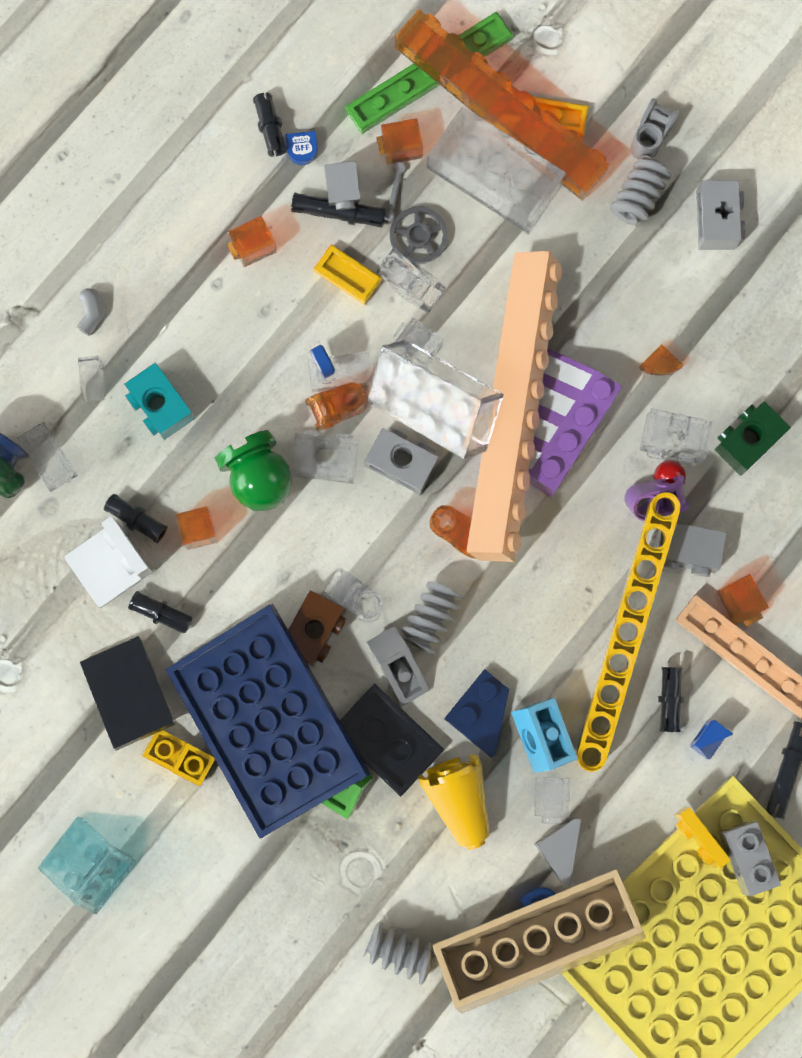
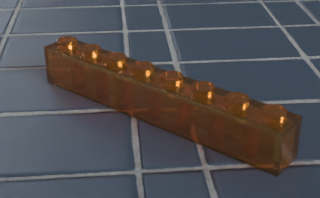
(498, 101)

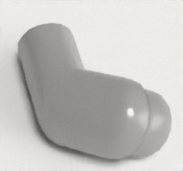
(93, 308)

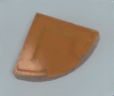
(661, 363)

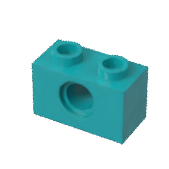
(153, 384)

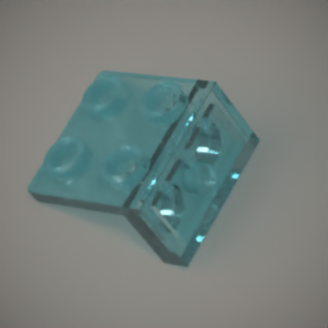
(86, 866)

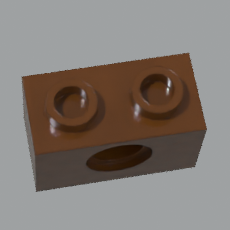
(321, 610)

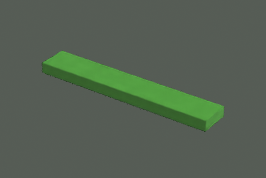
(414, 83)

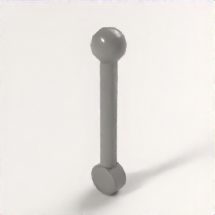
(399, 169)

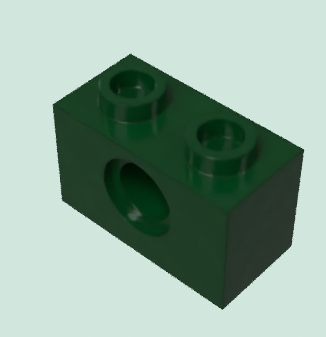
(768, 429)

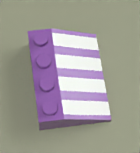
(568, 414)

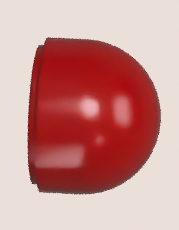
(668, 470)

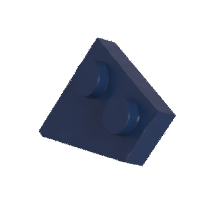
(481, 712)

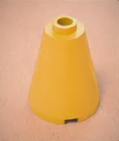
(459, 798)

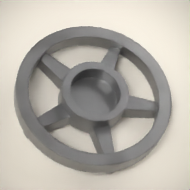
(419, 234)

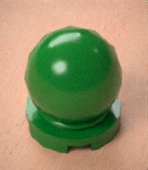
(257, 474)

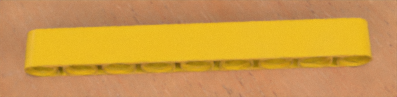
(629, 648)

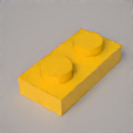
(709, 849)

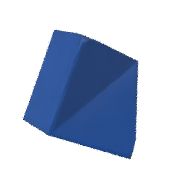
(710, 738)

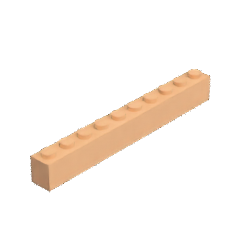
(519, 376)

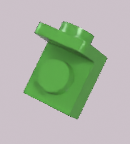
(347, 800)

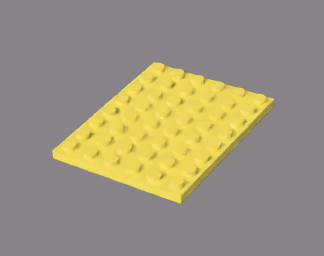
(710, 957)

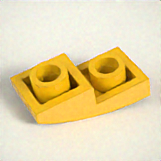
(178, 757)

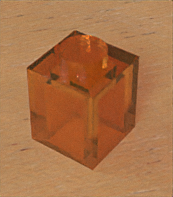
(400, 141)
(251, 242)
(197, 528)
(743, 601)

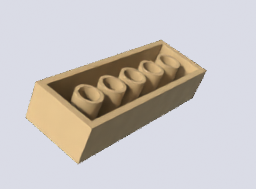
(538, 941)

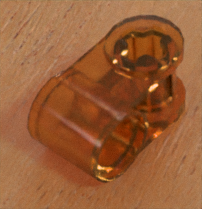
(335, 406)
(455, 535)

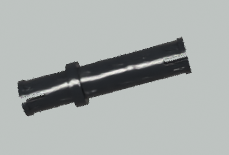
(320, 207)
(787, 773)

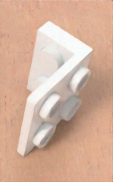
(108, 563)

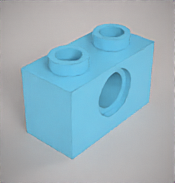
(544, 735)

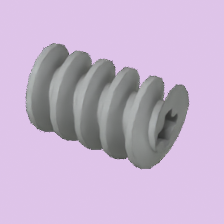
(640, 189)
(430, 616)
(400, 952)

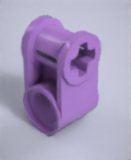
(650, 490)

